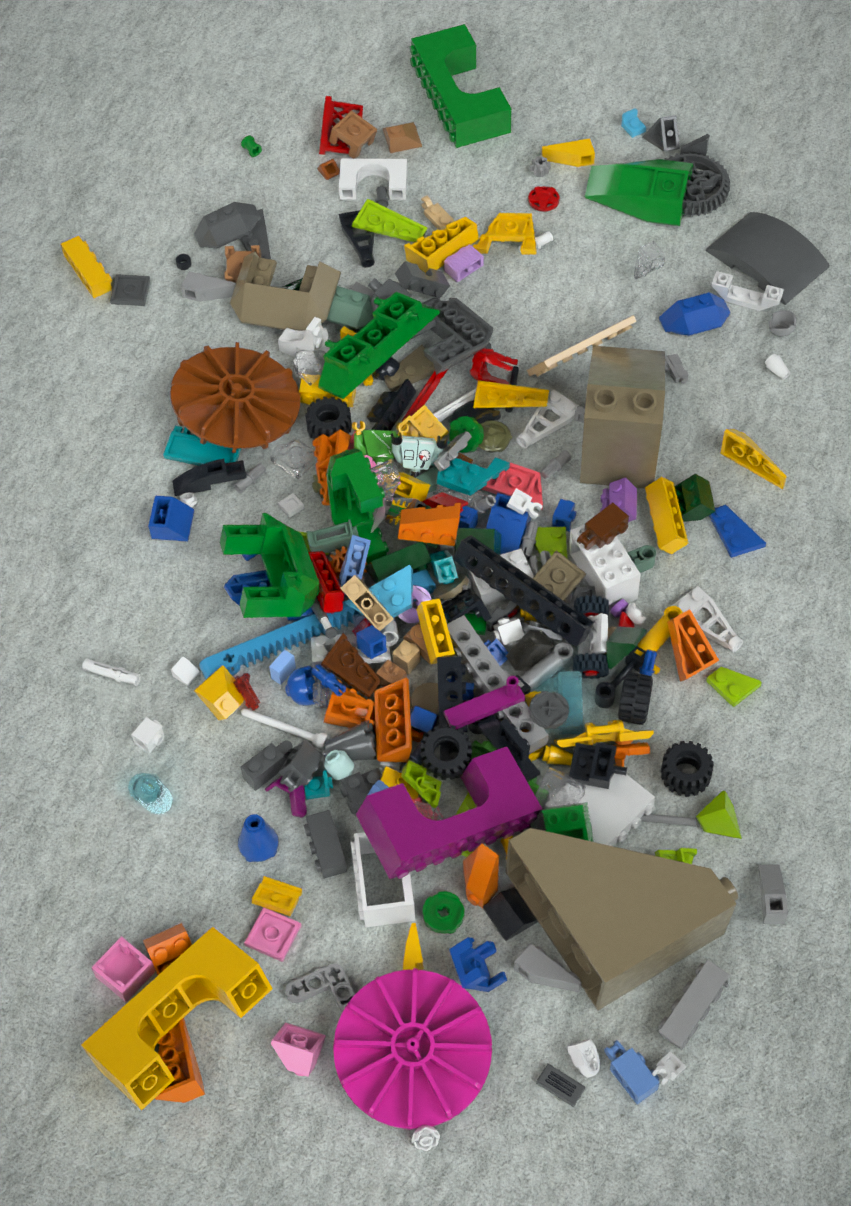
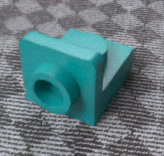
(319, 787)

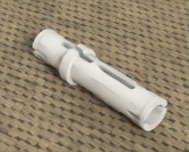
(119, 674)

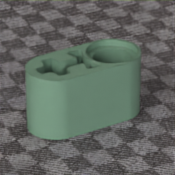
(639, 558)

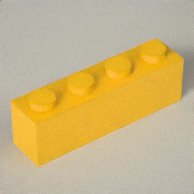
(86, 266)
(666, 515)

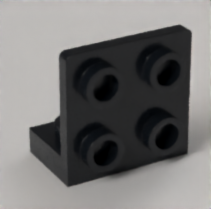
(462, 604)

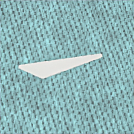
(379, 516)

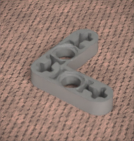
(326, 983)

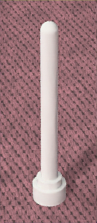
(317, 739)

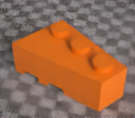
(430, 525)
(690, 645)

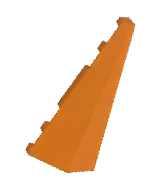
(327, 447)

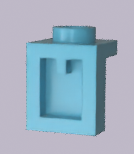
(632, 124)

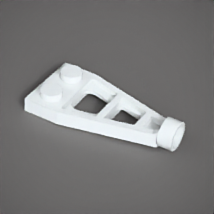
(558, 404)
(698, 599)

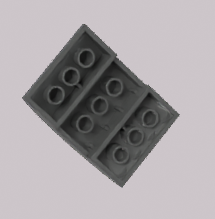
(770, 254)

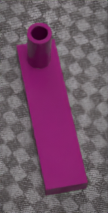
(485, 704)

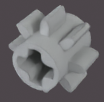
(540, 166)

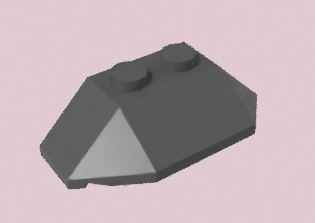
(226, 225)

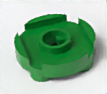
(469, 425)
(451, 921)

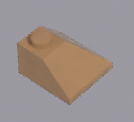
(402, 137)

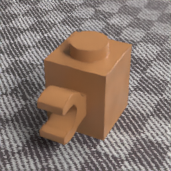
(390, 673)

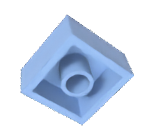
(282, 667)

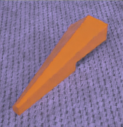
(353, 709)

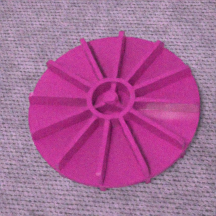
(412, 1049)

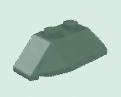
(350, 309)

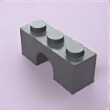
(431, 283)

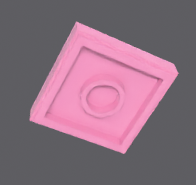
(272, 934)

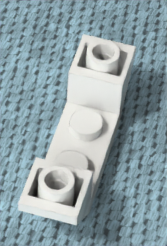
(746, 297)

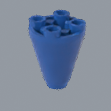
(257, 839)

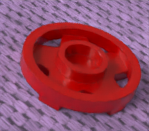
(543, 197)

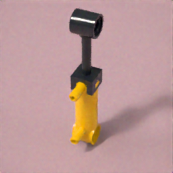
(651, 641)

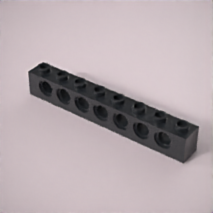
(473, 549)

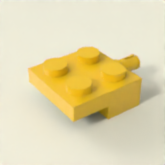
(424, 424)

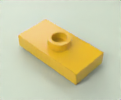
(392, 778)

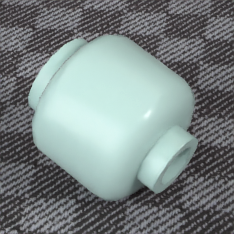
(338, 764)

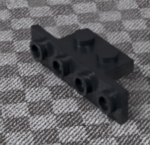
(391, 406)
(503, 735)

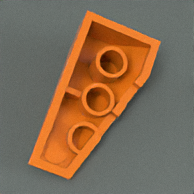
(180, 1059)

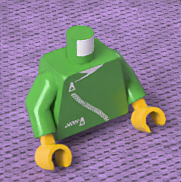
(376, 442)

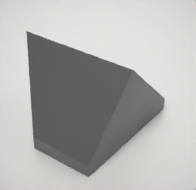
(664, 134)
(699, 146)

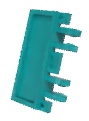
(189, 450)

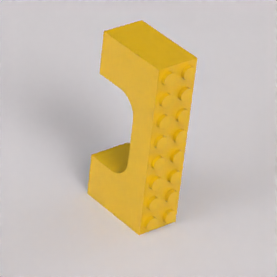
(204, 972)

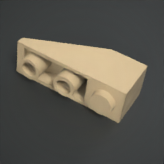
(367, 602)

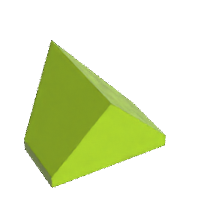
(720, 817)

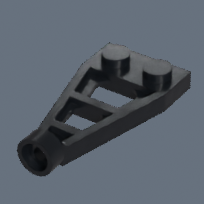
(363, 252)

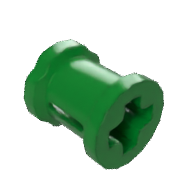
(250, 144)

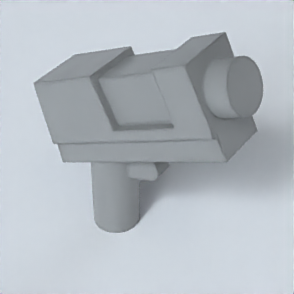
(674, 366)

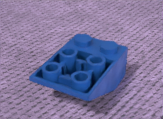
(508, 523)

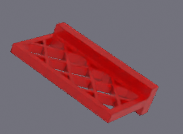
(328, 122)

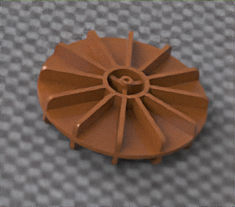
(235, 397)

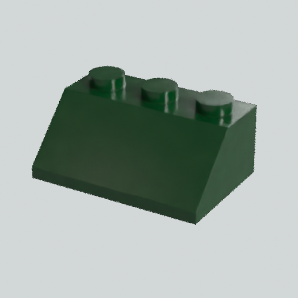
(413, 555)

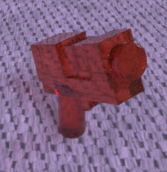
(244, 687)

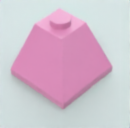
(298, 1048)

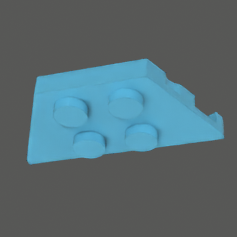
(393, 592)

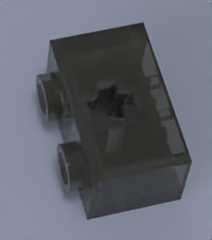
(529, 650)

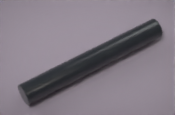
(513, 381)

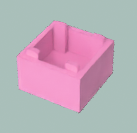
(123, 969)

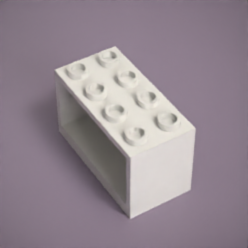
(606, 569)
(384, 913)

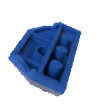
(695, 314)
(237, 582)

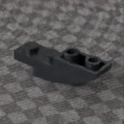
(203, 476)

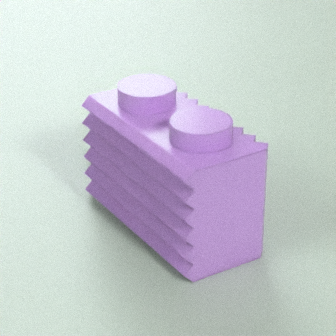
(463, 263)

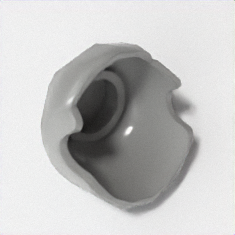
(782, 323)

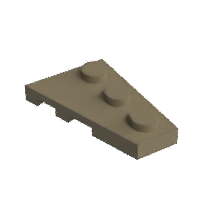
(413, 367)

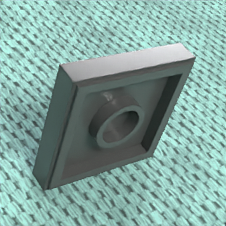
(130, 290)

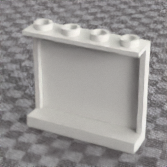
(617, 809)

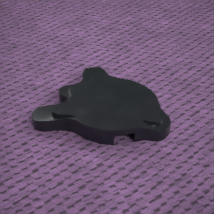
(481, 414)

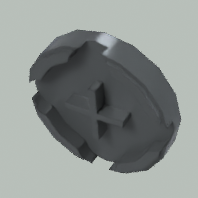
(549, 709)

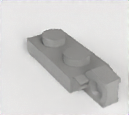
(451, 450)

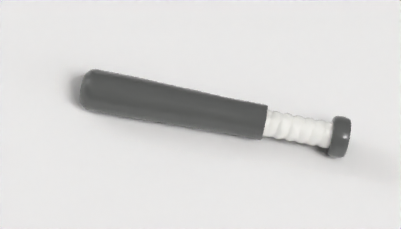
(322, 617)

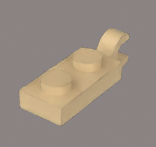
(436, 214)

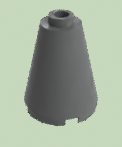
(357, 742)

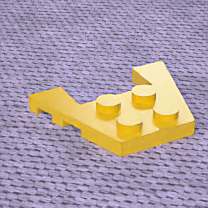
(510, 227)

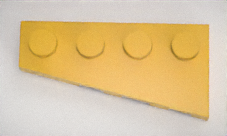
(504, 395)

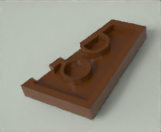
(350, 667)

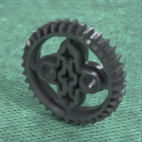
(703, 183)

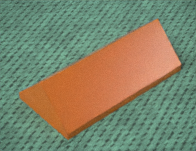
(393, 722)

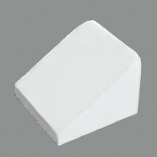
(184, 671)

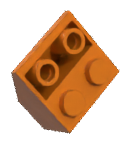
(167, 946)

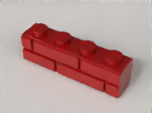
(330, 591)

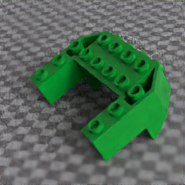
(354, 497)
(286, 564)

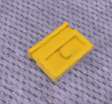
(277, 896)

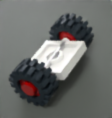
(590, 651)

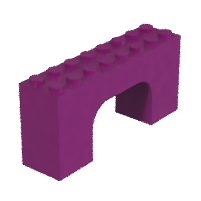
(410, 841)

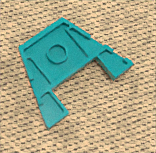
(469, 477)

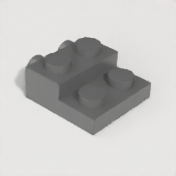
(357, 787)

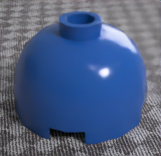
(300, 686)

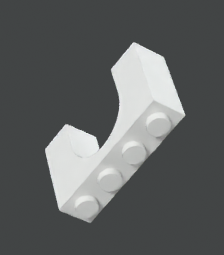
(354, 170)

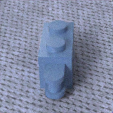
(632, 1072)

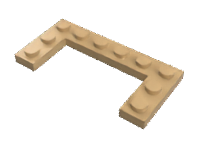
(581, 347)

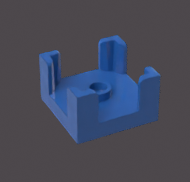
(472, 966)

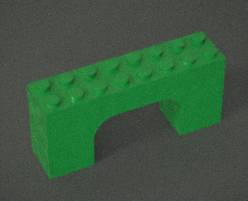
(464, 115)

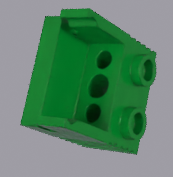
(569, 820)

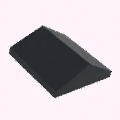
(509, 913)

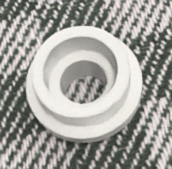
(189, 499)

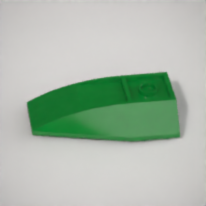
(642, 189)

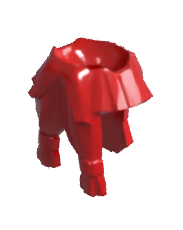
(482, 358)

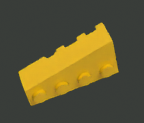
(434, 249)

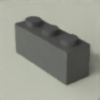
(325, 844)

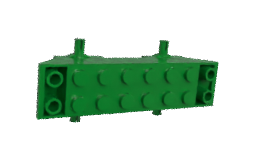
(359, 355)

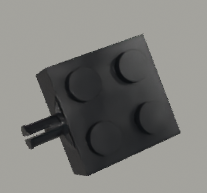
(595, 764)

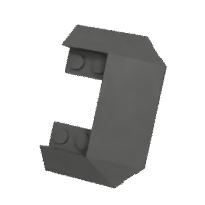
(461, 333)

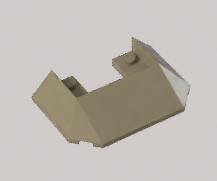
(282, 308)

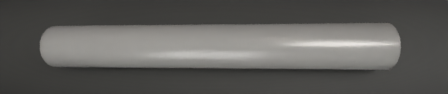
(669, 819)

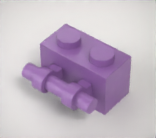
(622, 494)

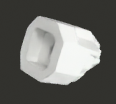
(585, 1057)

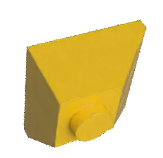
(220, 693)

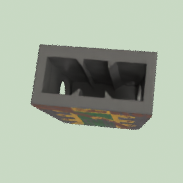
(393, 511)

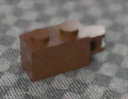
(604, 527)

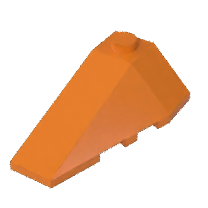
(481, 875)

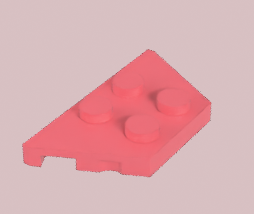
(520, 478)

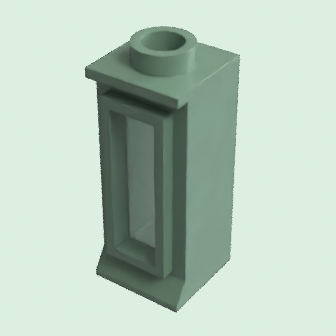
(332, 537)

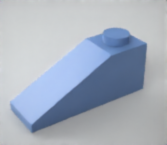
(354, 560)

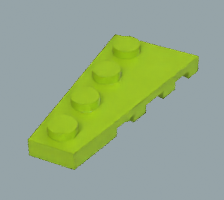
(384, 221)

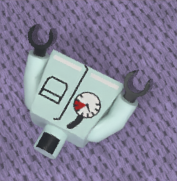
(416, 452)

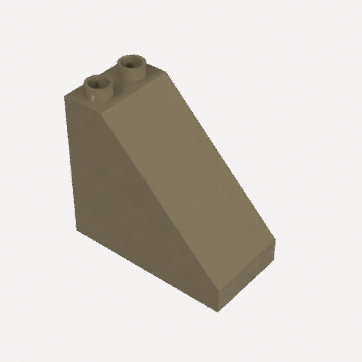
(623, 416)
(615, 909)

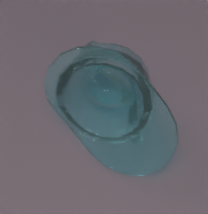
(150, 793)

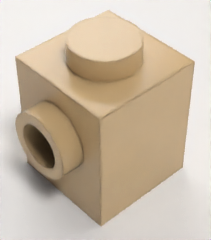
(406, 656)

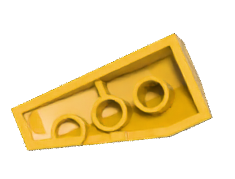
(748, 454)

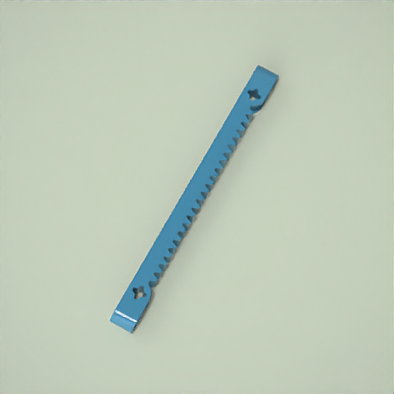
(289, 635)

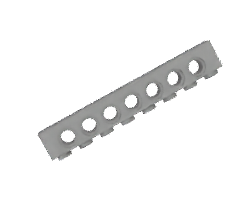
(462, 629)

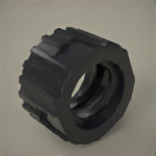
(183, 257)

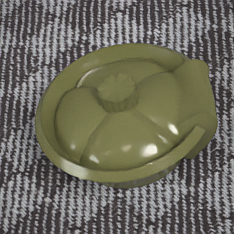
(495, 436)

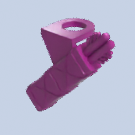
(297, 797)

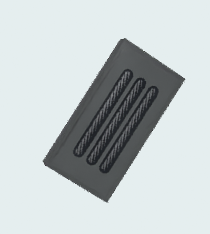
(560, 1085)

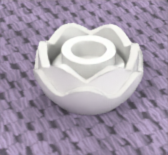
(635, 614)
(425, 1137)

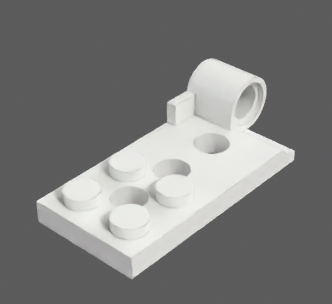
(321, 645)

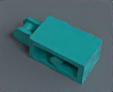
(443, 566)

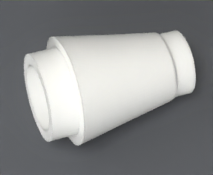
(777, 366)

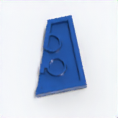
(735, 533)

